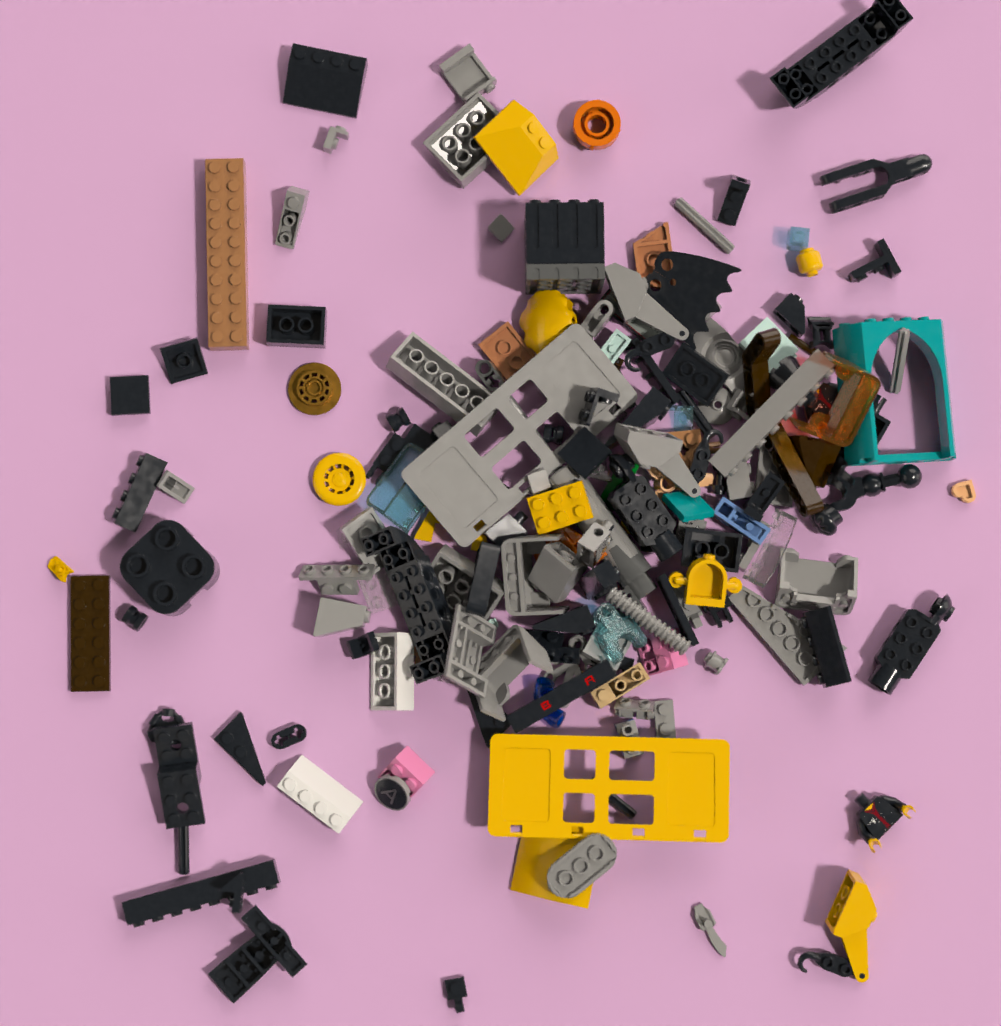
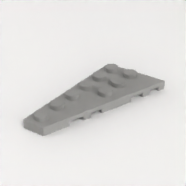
(780, 632)

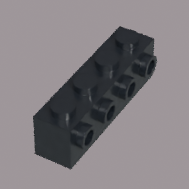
(140, 492)
(599, 580)

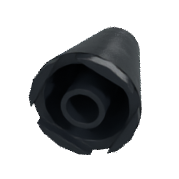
(783, 372)

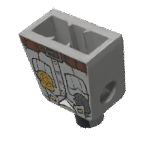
(594, 543)

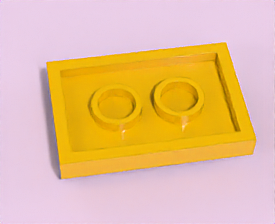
(560, 507)

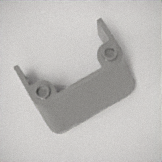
(517, 566)
(504, 663)

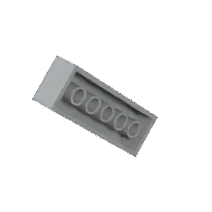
(439, 379)

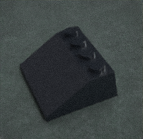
(325, 80)

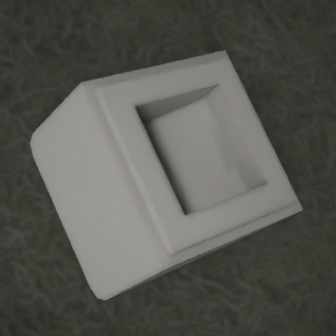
(500, 228)

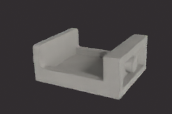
(467, 74)

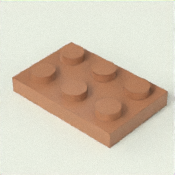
(506, 350)

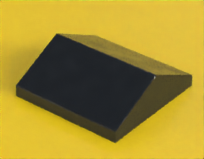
(184, 360)

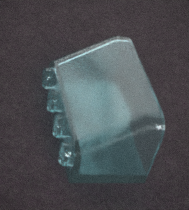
(393, 497)

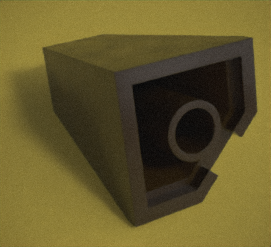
(817, 457)

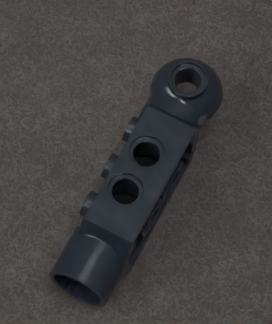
(642, 509)
(908, 644)

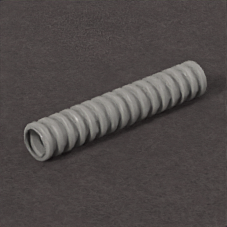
(648, 621)

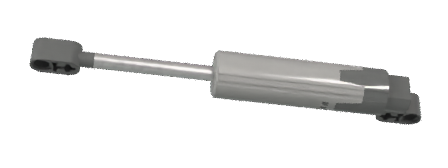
(622, 550)

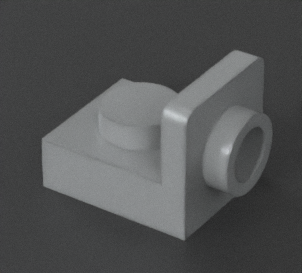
(332, 141)

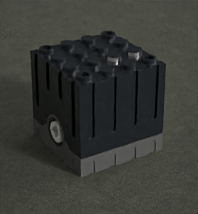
(564, 246)

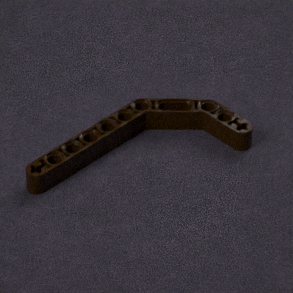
(778, 445)

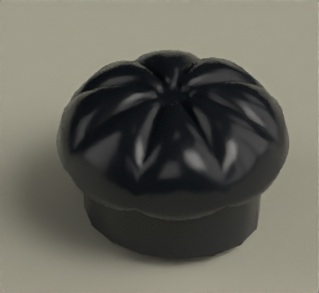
(827, 520)

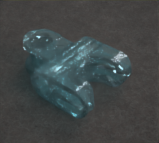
(613, 628)

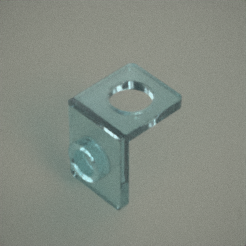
(682, 417)

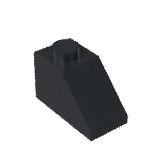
(792, 313)

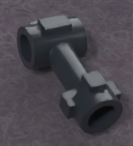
(719, 488)

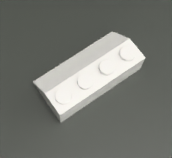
(390, 673)
(320, 794)

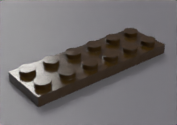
(90, 633)

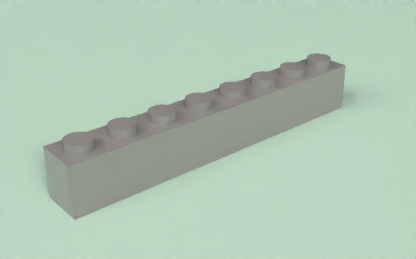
(771, 413)

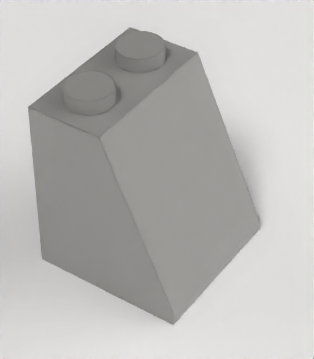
(556, 571)
(339, 617)

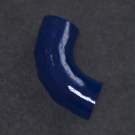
(542, 686)

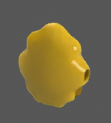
(545, 318)

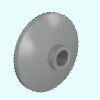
(718, 415)

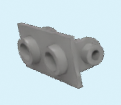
(625, 707)

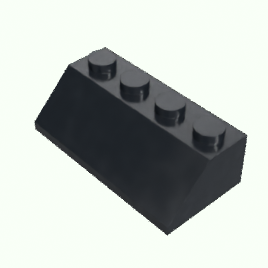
(826, 647)

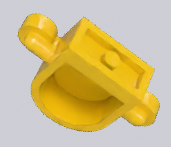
(705, 582)

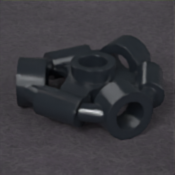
(158, 721)

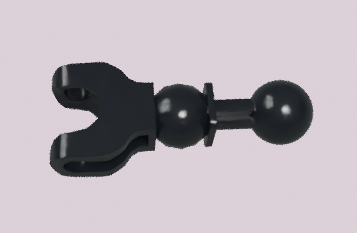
(873, 484)

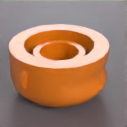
(596, 110)

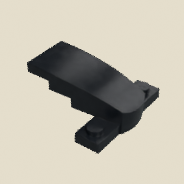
(256, 956)

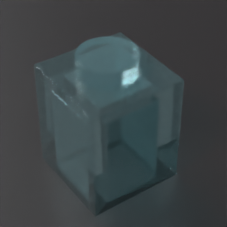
(797, 238)

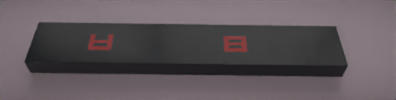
(561, 695)

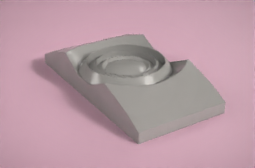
(723, 352)

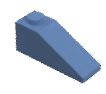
(739, 521)

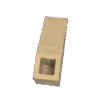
(619, 685)

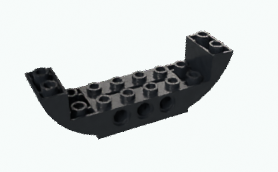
(842, 52)
(417, 596)

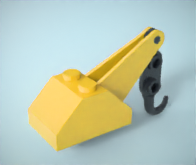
(848, 919)

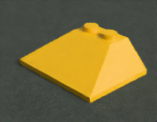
(517, 146)

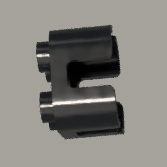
(169, 568)

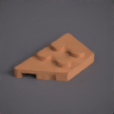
(647, 250)

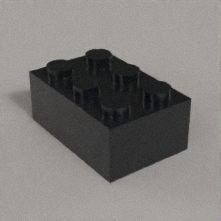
(296, 326)

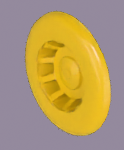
(339, 479)

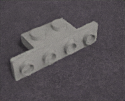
(337, 578)

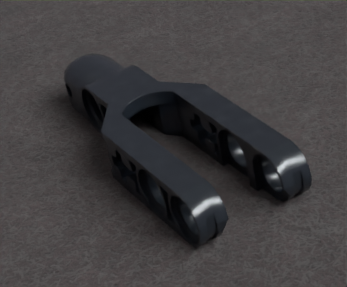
(896, 171)

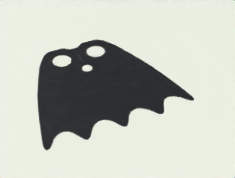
(696, 288)

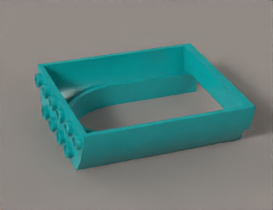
(859, 345)

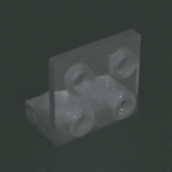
(378, 592)

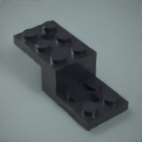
(179, 775)

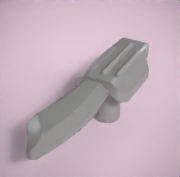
(706, 922)

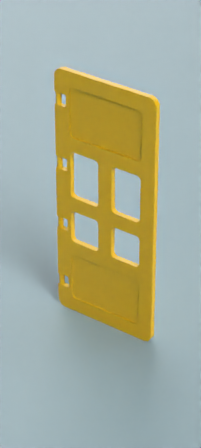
(687, 787)

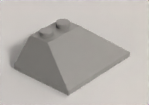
(465, 647)

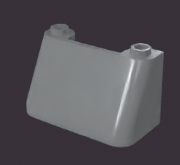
(816, 584)

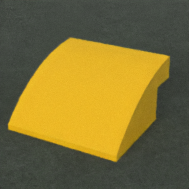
(533, 863)

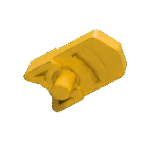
(59, 568)

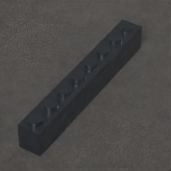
(197, 893)

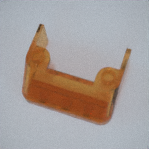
(849, 406)

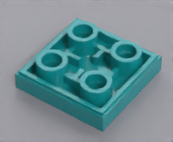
(687, 507)

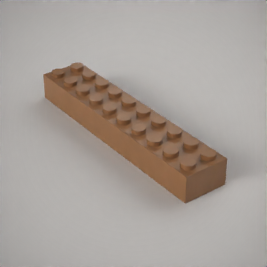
(227, 254)

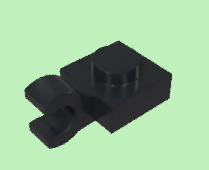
(456, 990)

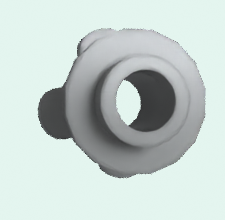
(715, 662)

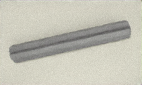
(704, 225)
(899, 360)

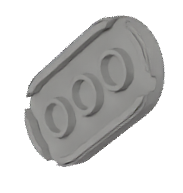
(581, 865)

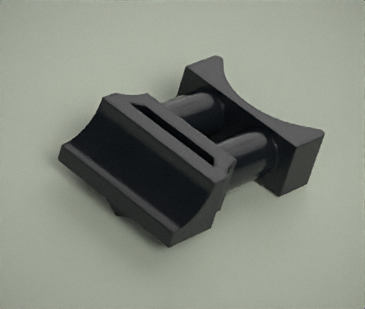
(819, 324)

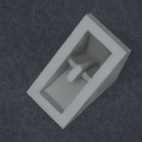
(175, 486)

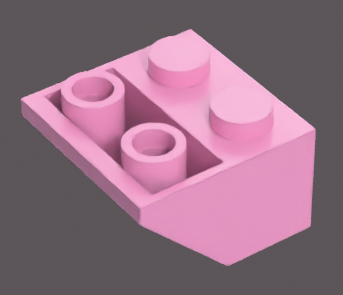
(658, 657)
(410, 769)

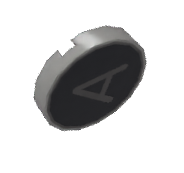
(392, 792)

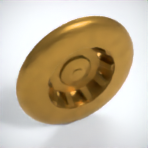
(314, 388)

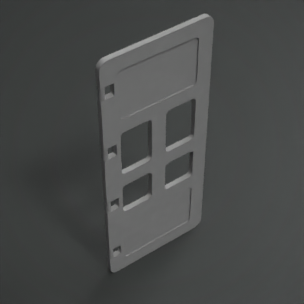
(460, 483)

